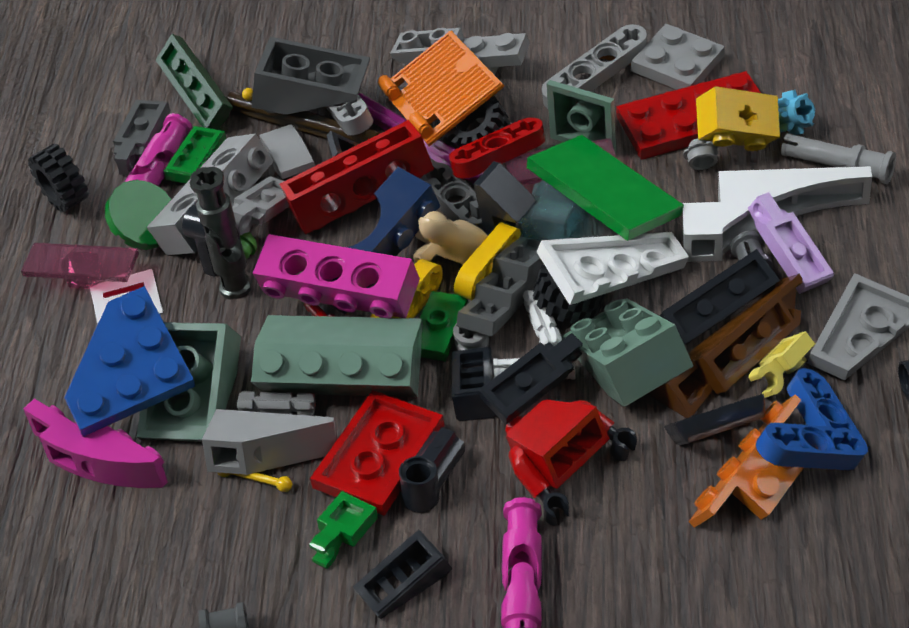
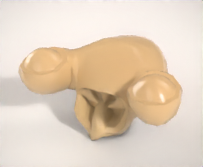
(447, 238)

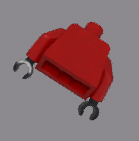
(556, 442)

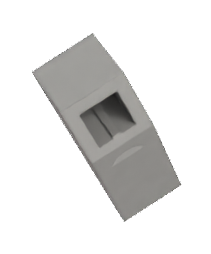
(264, 441)

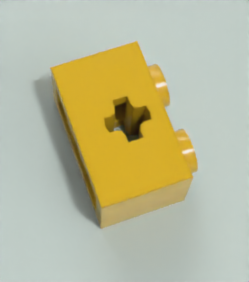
(737, 118)

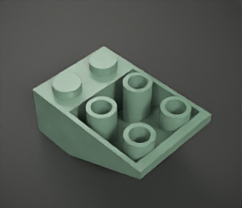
(630, 350)

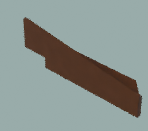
(734, 348)

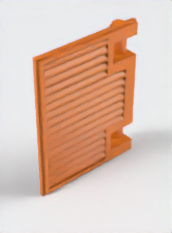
(442, 84)

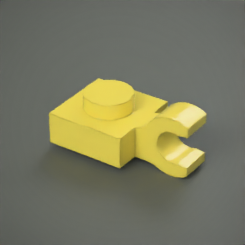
(786, 357)

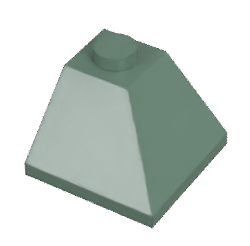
(579, 113)

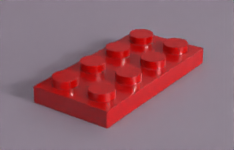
(670, 119)

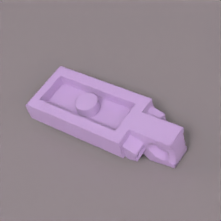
(789, 243)

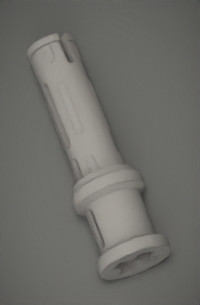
(839, 156)

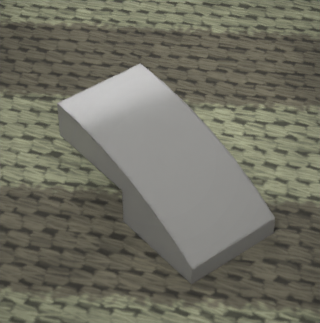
(287, 151)

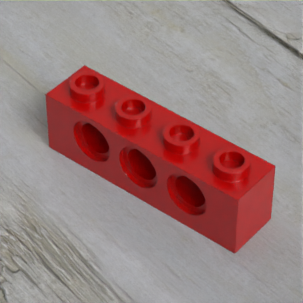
(337, 176)

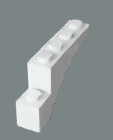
(713, 225)

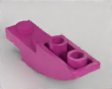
(102, 456)

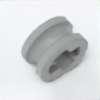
(463, 342)

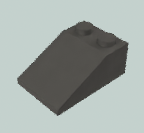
(305, 77)

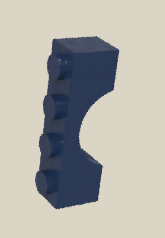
(402, 203)

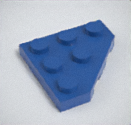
(126, 365)

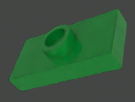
(193, 153)
(438, 324)

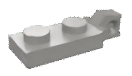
(259, 204)

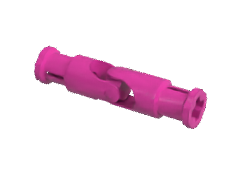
(161, 150)
(524, 553)

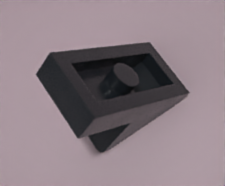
(501, 197)

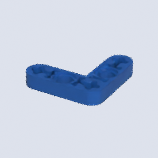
(827, 439)

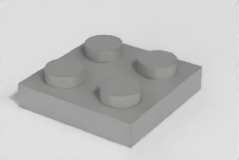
(677, 58)

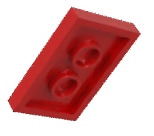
(372, 449)

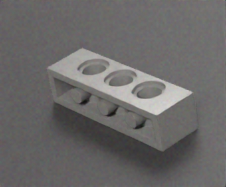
(242, 162)

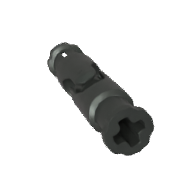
(221, 232)

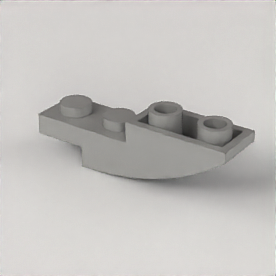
(491, 50)

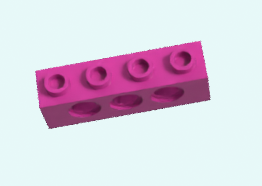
(321, 263)

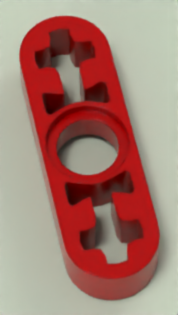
(498, 147)

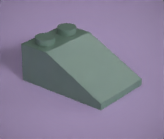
(212, 359)

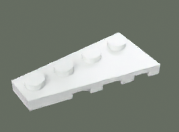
(608, 263)

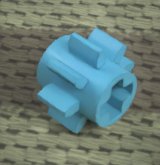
(795, 112)

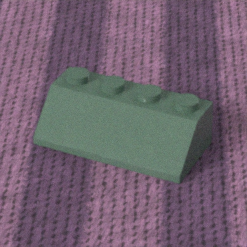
(338, 355)

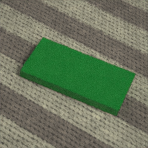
(605, 187)

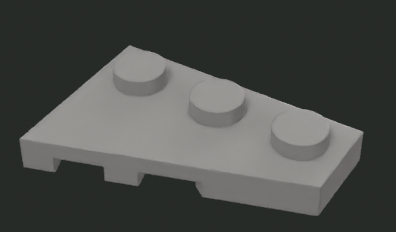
(860, 327)

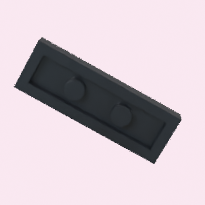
(721, 296)

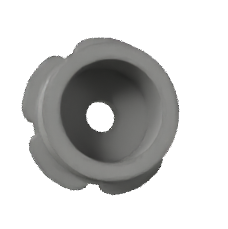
(701, 154)

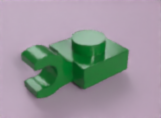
(341, 522)

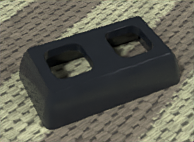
(717, 420)

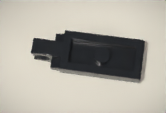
(530, 378)

